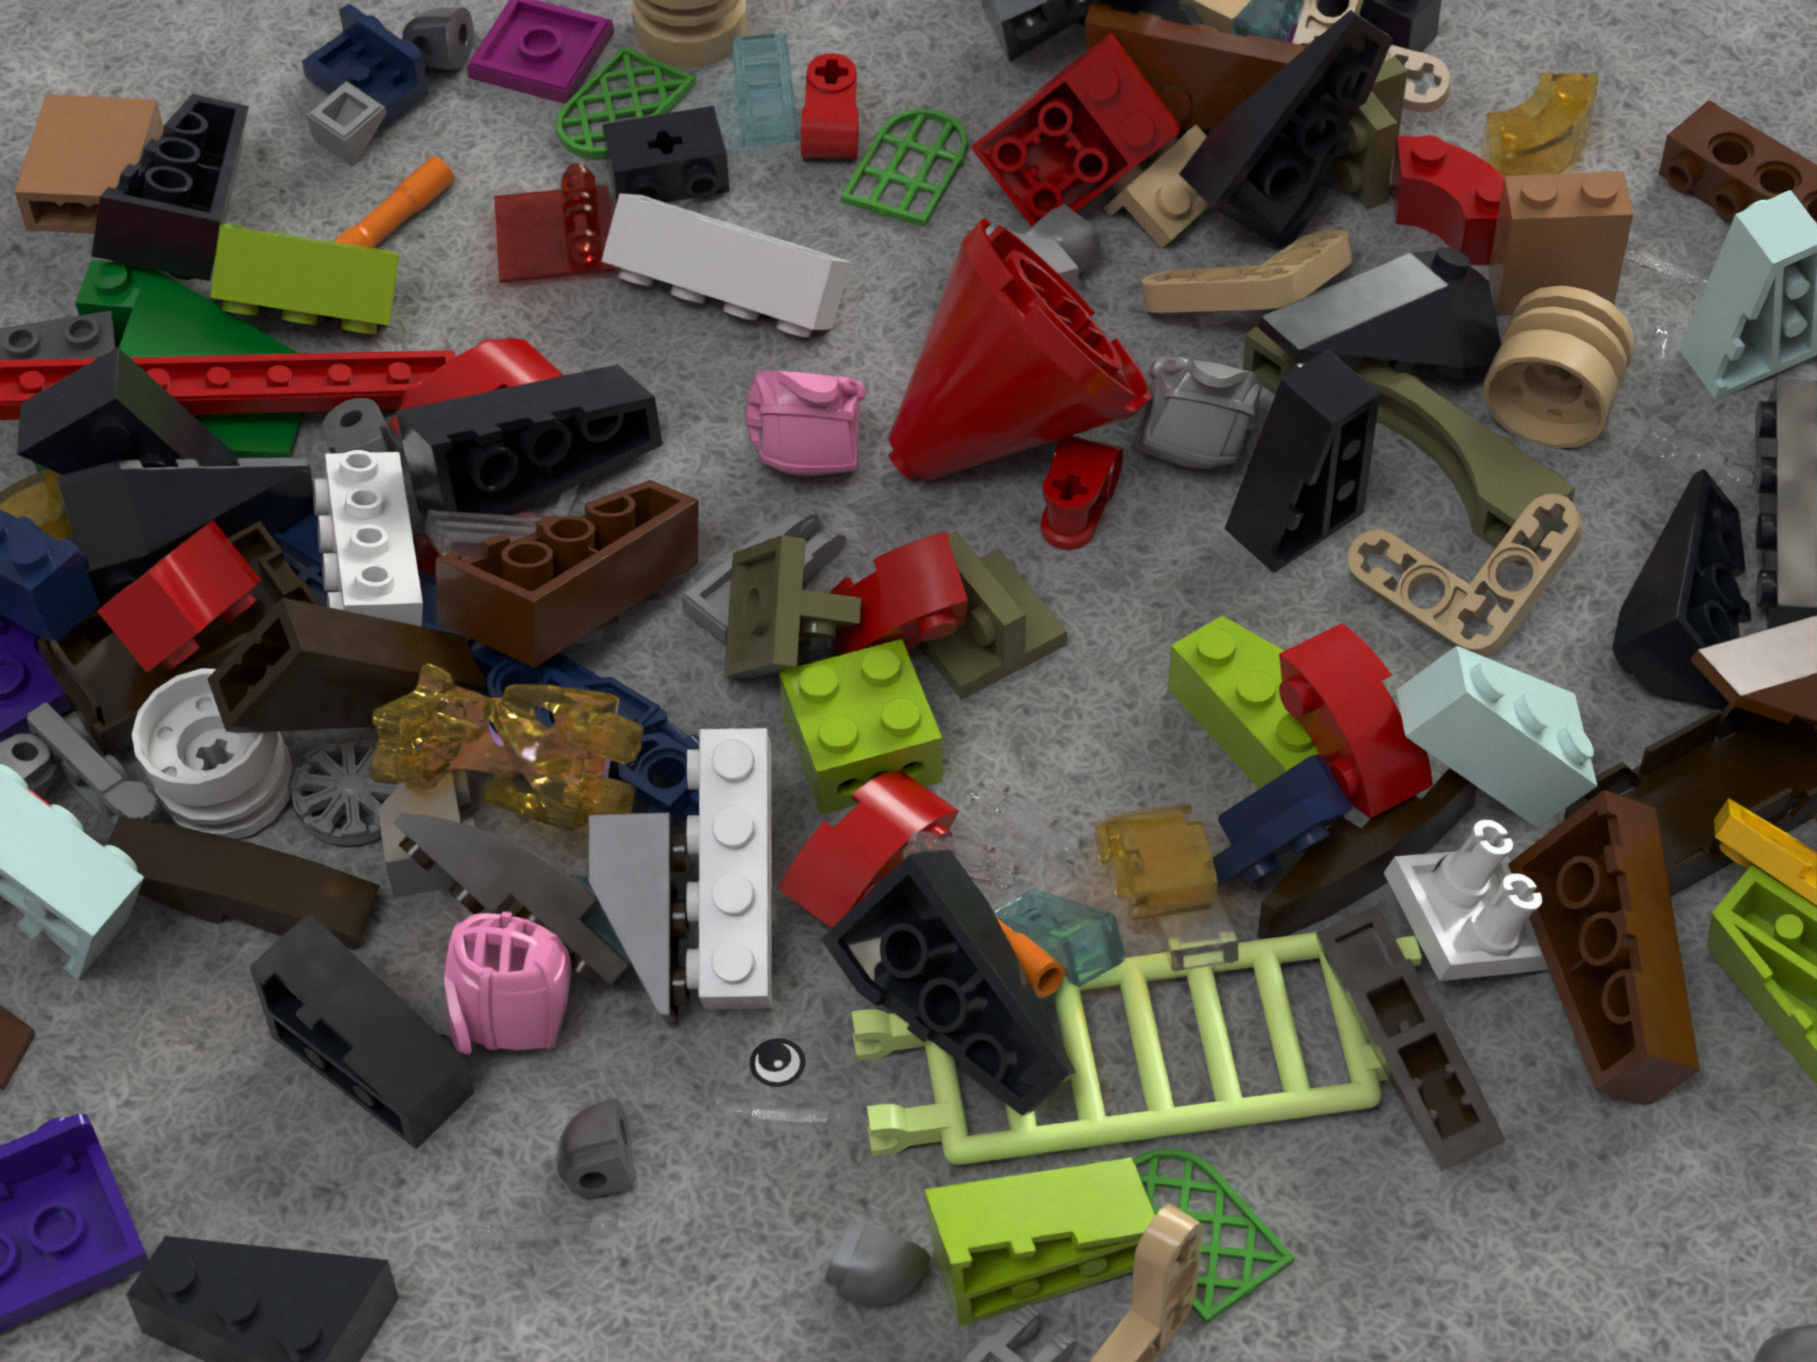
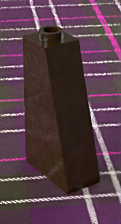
(329, 669)

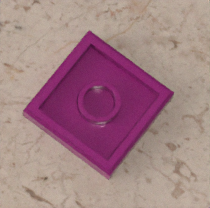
(540, 49)

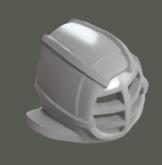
(1198, 412)

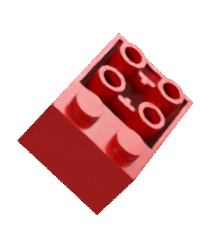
(1077, 133)

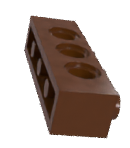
(1734, 163)

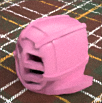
(805, 421)
(505, 983)

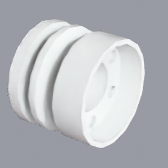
(203, 773)

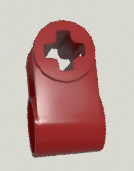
(830, 109)
(1078, 489)

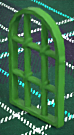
(891, 174)

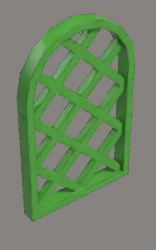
(681, 80)
(1252, 1222)

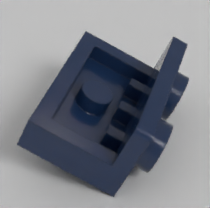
(371, 62)
(1277, 818)

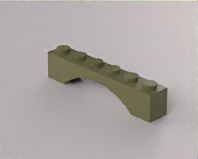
(1486, 468)

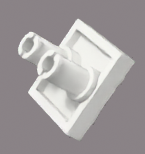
(1470, 907)

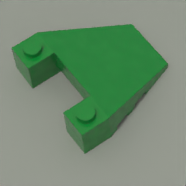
(168, 319)

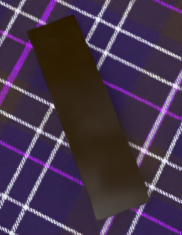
(1355, 858)
(243, 880)
(1410, 1039)

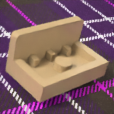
(1159, 195)

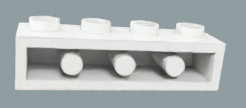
(726, 263)
(367, 537)
(734, 869)

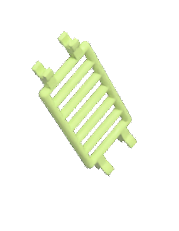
(896, 1127)

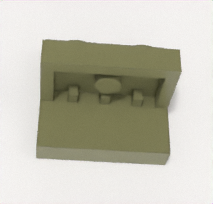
(1373, 137)
(773, 613)
(1003, 625)

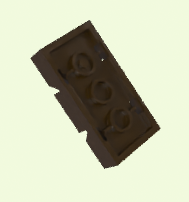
(111, 686)
(1695, 773)

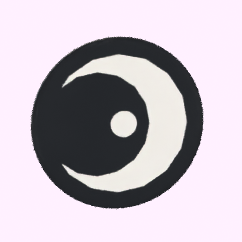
(777, 1062)

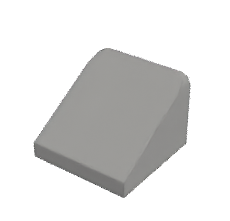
(346, 122)

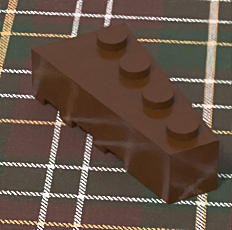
(570, 574)
(1614, 946)

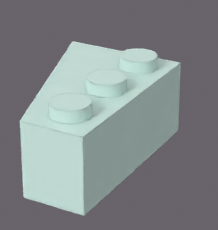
(1758, 299)
(1501, 732)
(61, 876)

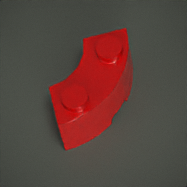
(1447, 194)
(480, 370)
(908, 597)
(180, 598)
(1353, 721)
(850, 859)

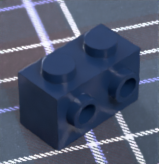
(42, 580)

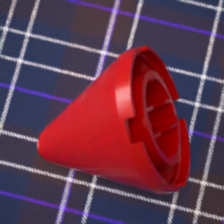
(1008, 364)

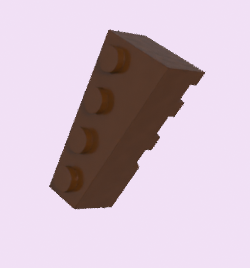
(1192, 67)

